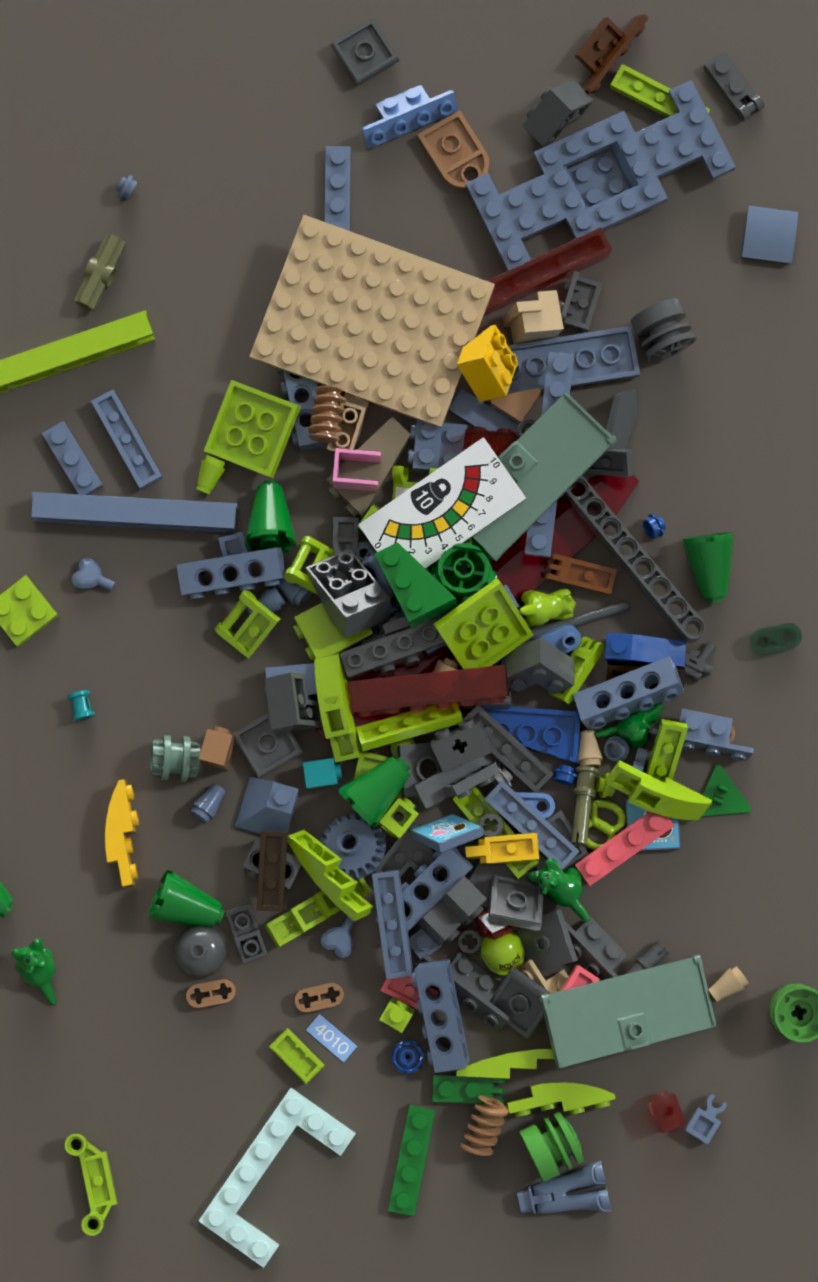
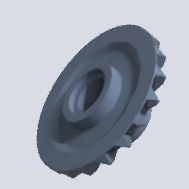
(369, 845)

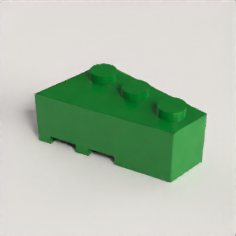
(413, 587)

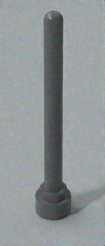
(583, 618)

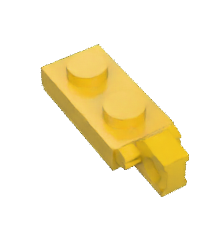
(505, 849)

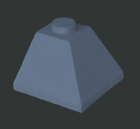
(267, 806)

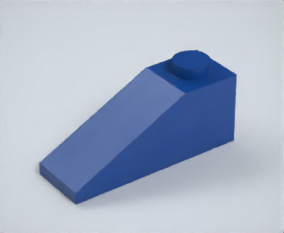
(643, 649)

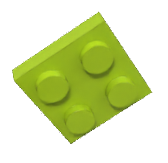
(24, 611)

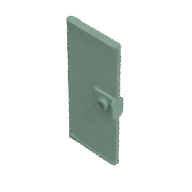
(545, 467)
(627, 1011)

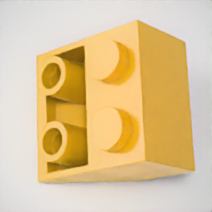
(488, 364)

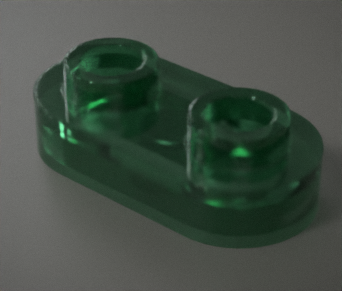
(774, 639)

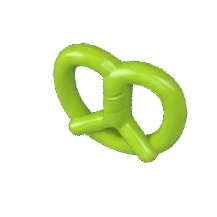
(603, 826)

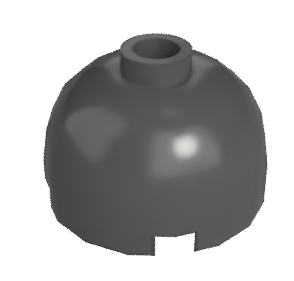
(200, 951)

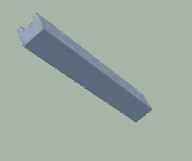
(134, 512)

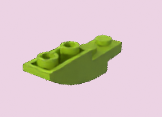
(335, 708)
(658, 797)
(570, 1095)

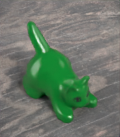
(635, 727)
(562, 886)
(36, 967)

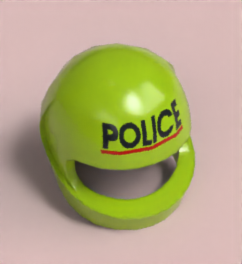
(503, 953)

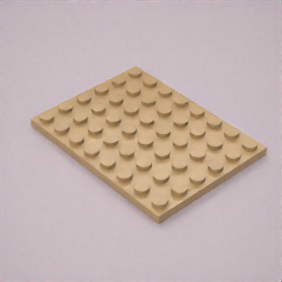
(371, 320)

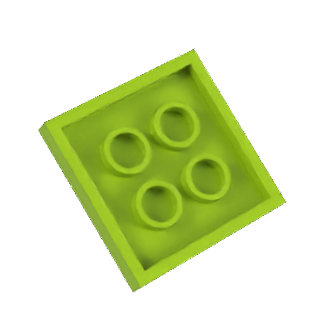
(252, 428)
(483, 627)

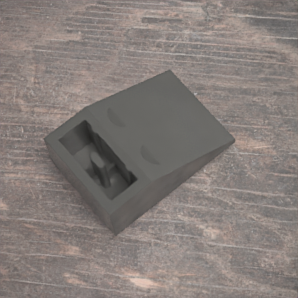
(349, 593)

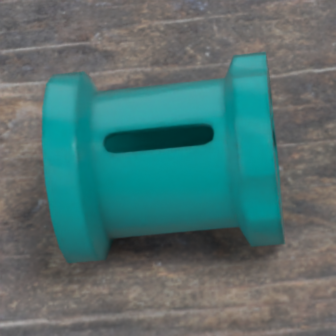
(81, 705)

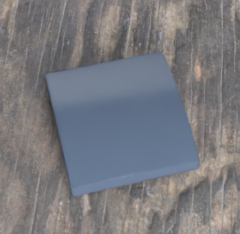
(769, 234)

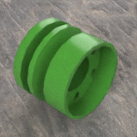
(784, 1002)
(552, 1146)

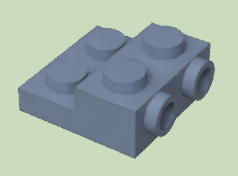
(434, 445)

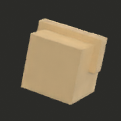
(535, 318)

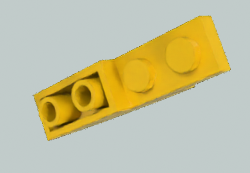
(119, 822)

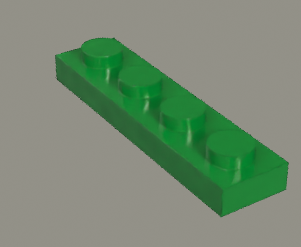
(411, 1160)

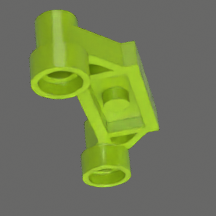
(97, 1181)

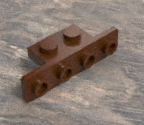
(605, 47)

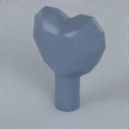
(90, 575)
(339, 939)

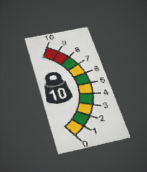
(446, 506)

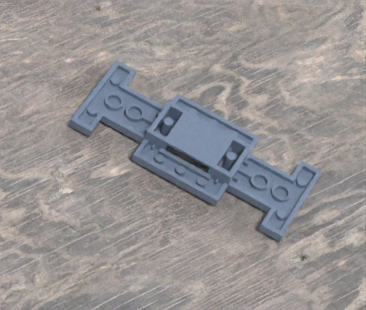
(606, 186)

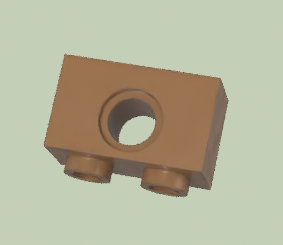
(217, 748)

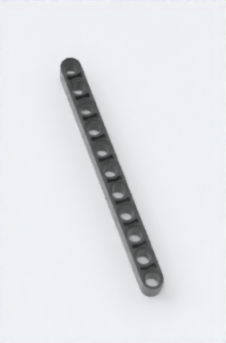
(638, 557)

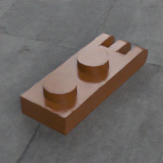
(582, 574)

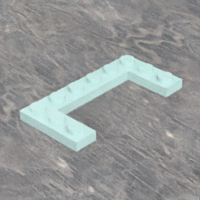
(222, 1211)

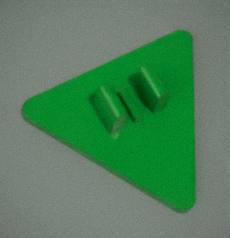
(724, 795)

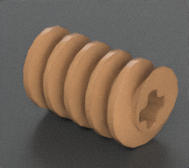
(326, 415)
(486, 1128)

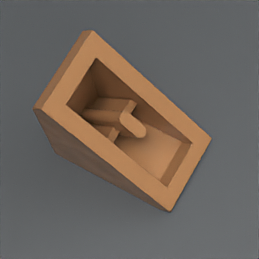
(516, 405)

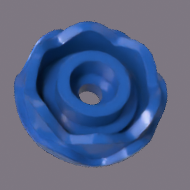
(407, 1065)

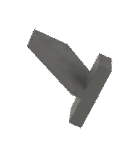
(618, 459)

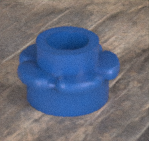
(654, 526)
(564, 775)

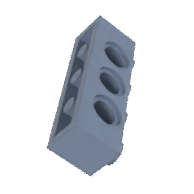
(292, 387)
(191, 573)
(616, 689)
(456, 866)
(440, 975)

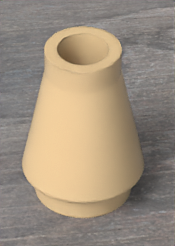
(589, 751)
(728, 984)

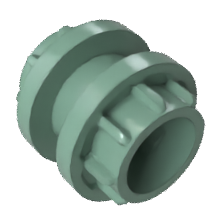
(174, 758)

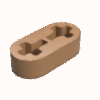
(210, 987)
(318, 991)

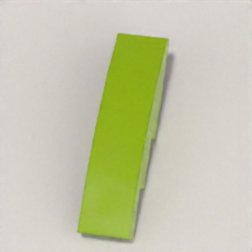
(325, 871)
(307, 915)
(500, 1065)

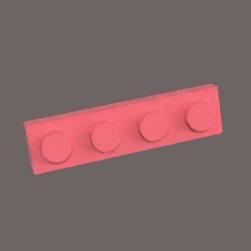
(623, 846)

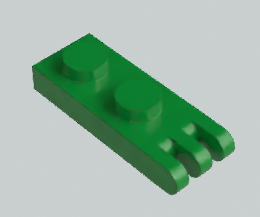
(464, 1089)

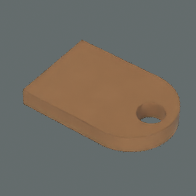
(454, 150)

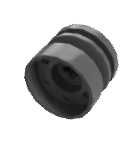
(661, 325)

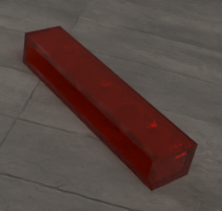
(548, 269)
(429, 689)

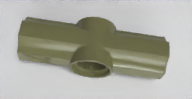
(100, 272)

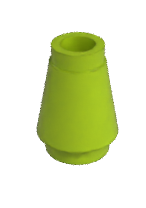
(210, 472)

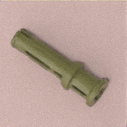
(584, 794)

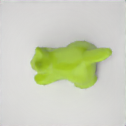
(544, 607)

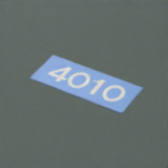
(331, 1038)

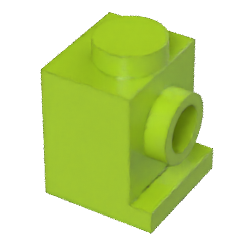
(395, 828)
(397, 1014)

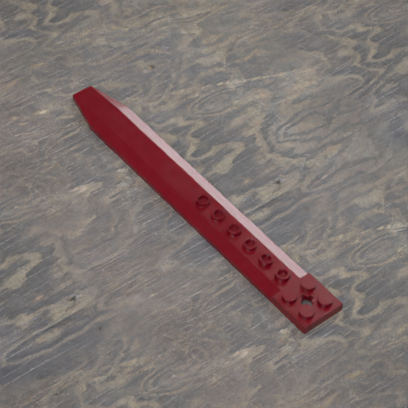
(525, 571)

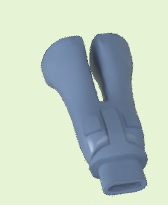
(552, 1196)

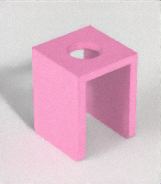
(355, 455)

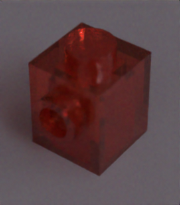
(666, 1111)

